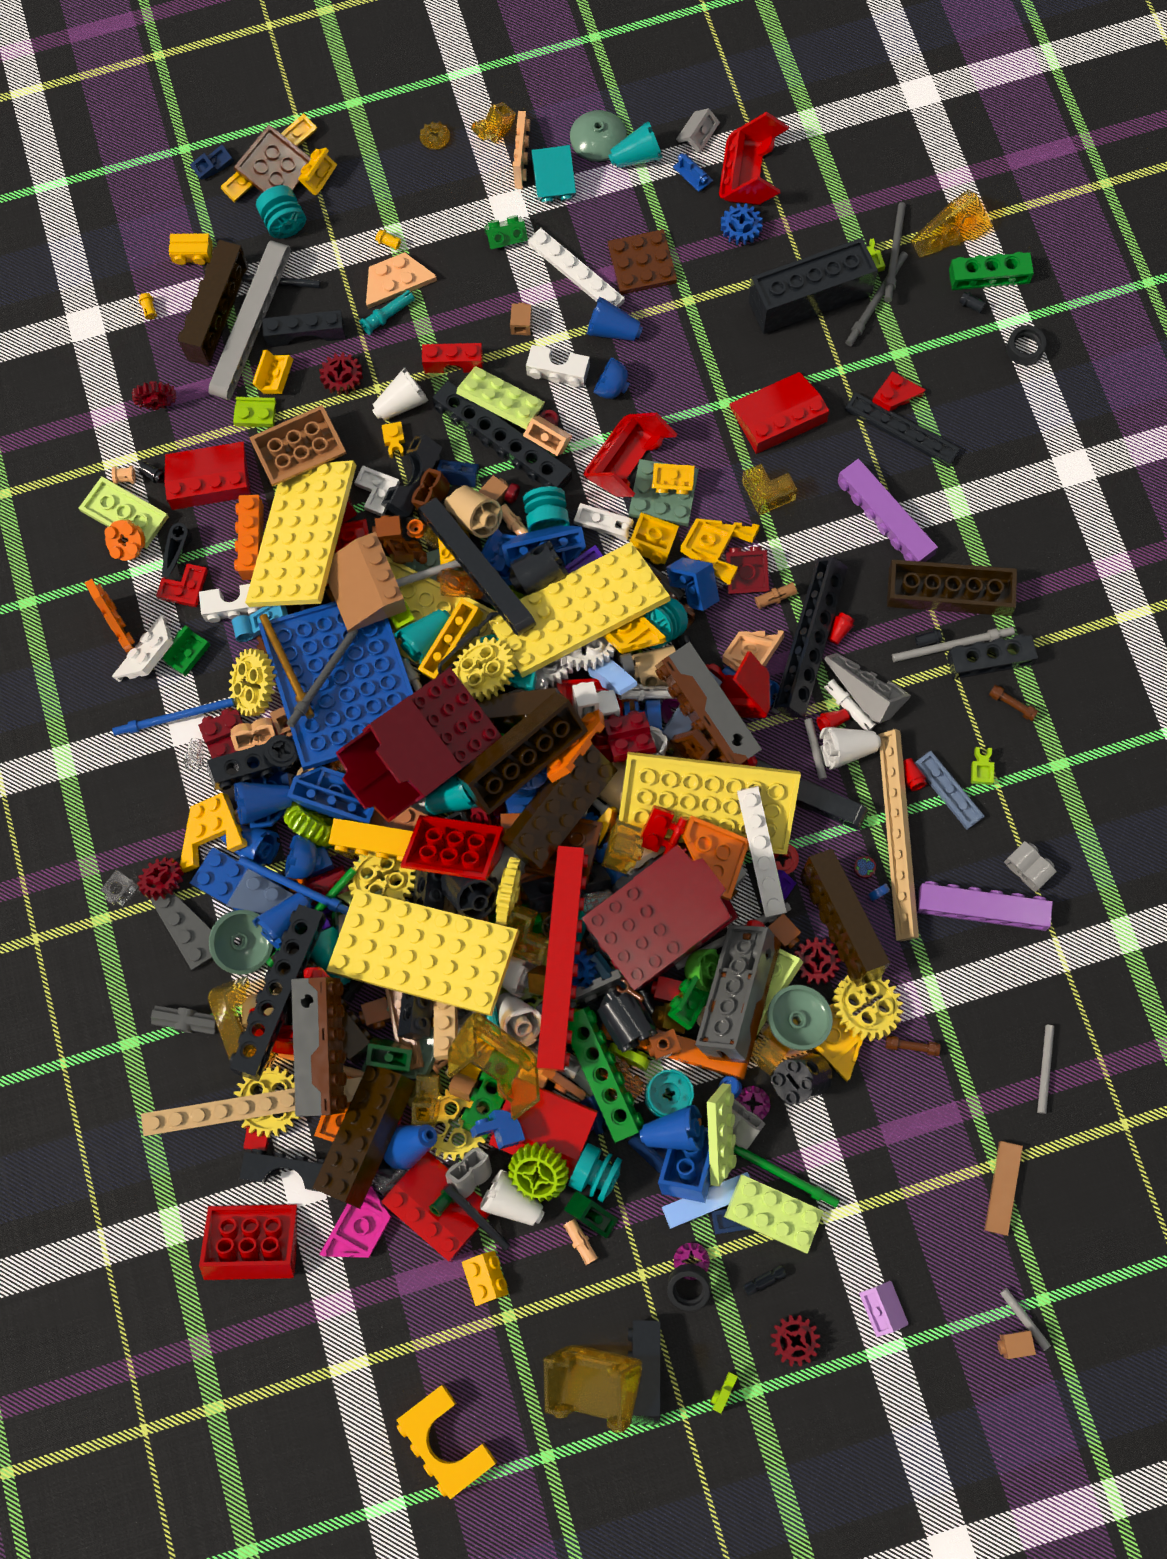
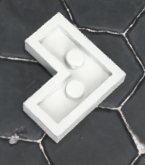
(378, 485)

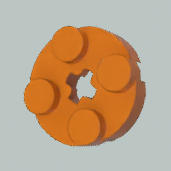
(114, 541)

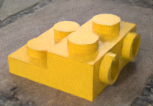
(653, 538)

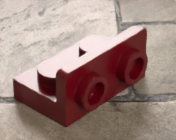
(324, 882)

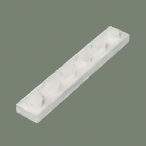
(573, 268)
(761, 851)

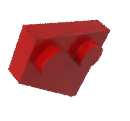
(896, 392)

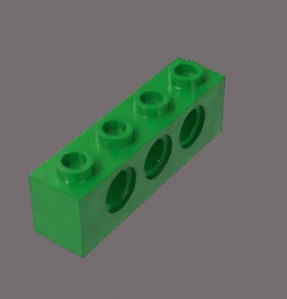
(982, 277)
(482, 1098)

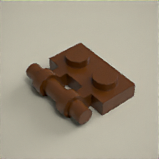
(404, 551)

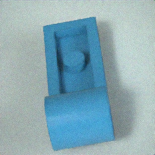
(247, 627)

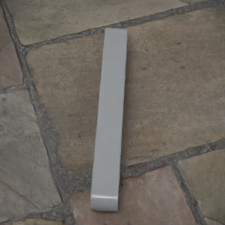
(249, 320)

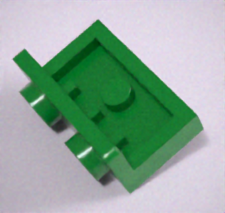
(506, 232)
(185, 651)
(688, 1003)

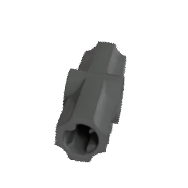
(184, 1020)

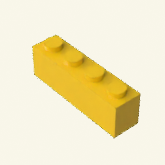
(457, 626)
(369, 839)

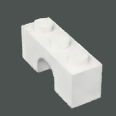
(572, 372)
(215, 608)

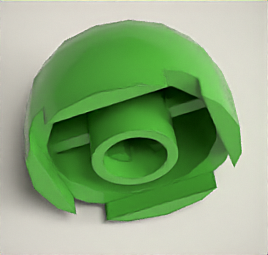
(703, 965)

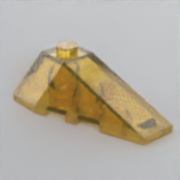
(957, 222)

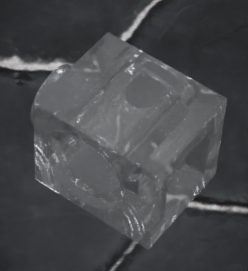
(115, 880)

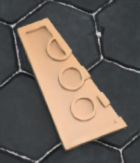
(520, 155)

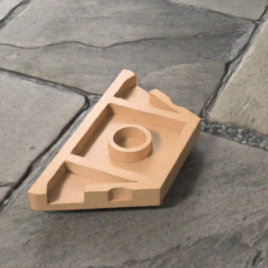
(394, 277)
(757, 642)

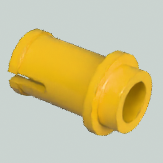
(388, 239)
(146, 301)

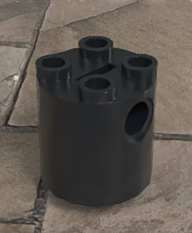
(537, 569)
(469, 896)
(626, 1020)
(802, 1078)

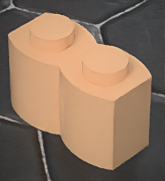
(249, 735)

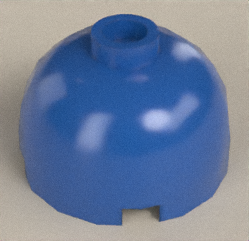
(613, 380)
(302, 858)

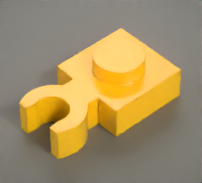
(393, 437)

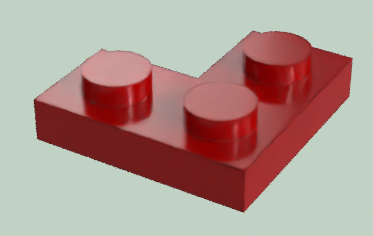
(187, 590)

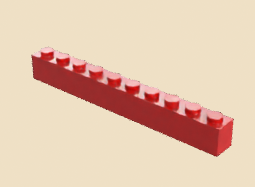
(561, 959)

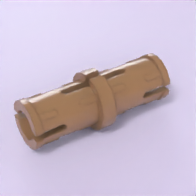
(775, 595)

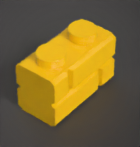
(190, 248)

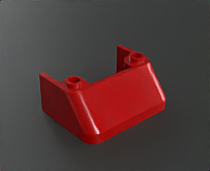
(743, 161)
(623, 450)
(748, 688)

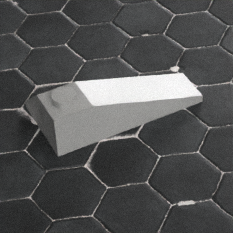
(871, 694)

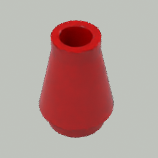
(841, 626)
(832, 719)
(913, 776)

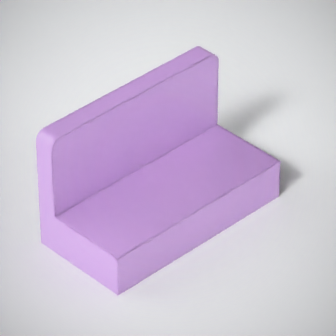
(883, 1309)

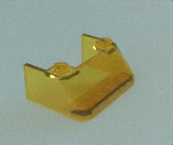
(499, 1057)

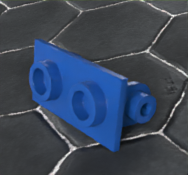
(692, 172)

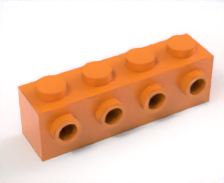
(250, 534)

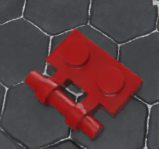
(656, 829)

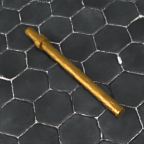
(285, 662)

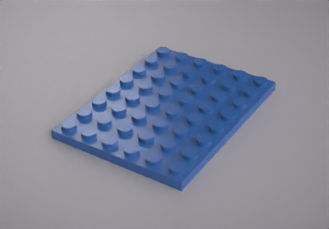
(358, 690)

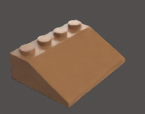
(297, 445)
(364, 583)

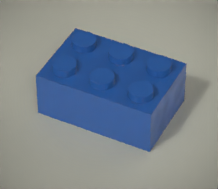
(686, 1173)

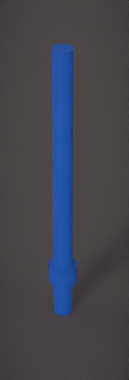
(135, 726)
(333, 904)

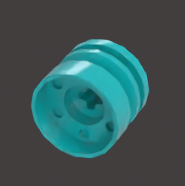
(280, 211)
(545, 508)
(669, 620)
(674, 1082)
(595, 1172)

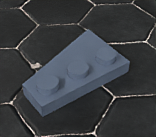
(257, 893)

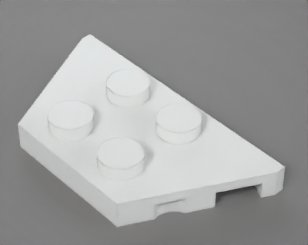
(147, 652)

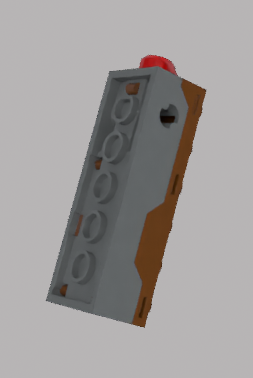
(707, 706)
(738, 993)
(318, 1044)

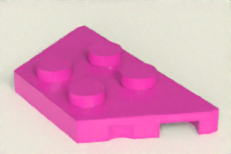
(358, 1229)

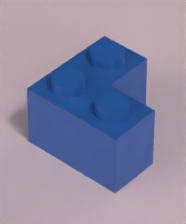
(697, 580)

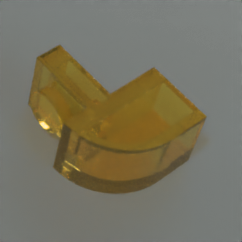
(496, 123)
(427, 1101)

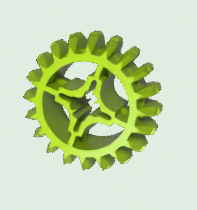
(309, 824)
(541, 1161)

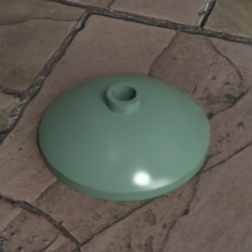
(596, 143)
(253, 946)
(808, 1008)

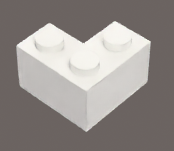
(588, 700)

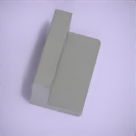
(699, 129)

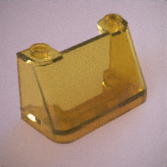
(223, 1003)
(592, 1384)

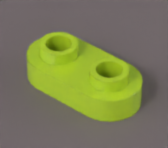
(637, 1059)

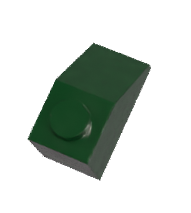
(388, 1054)
(591, 1214)

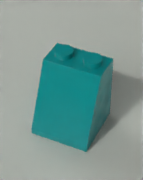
(553, 173)

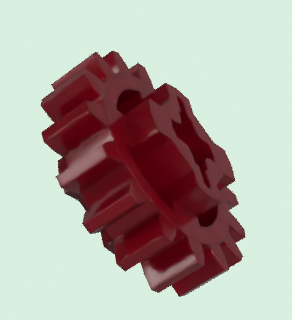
(338, 367)
(154, 395)
(160, 878)
(827, 960)
(801, 1331)

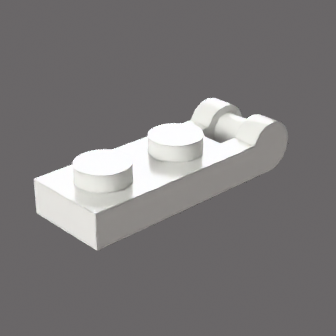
(603, 521)

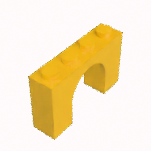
(451, 1475)

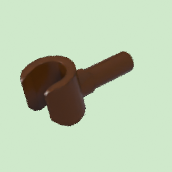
(629, 990)

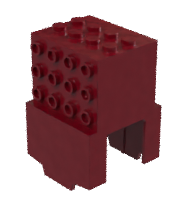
(416, 746)
(660, 916)

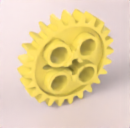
(485, 667)
(256, 669)
(374, 865)
(508, 891)
(879, 1021)
(269, 1081)
(448, 1147)

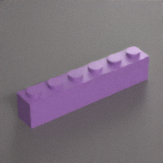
(886, 513)
(984, 906)

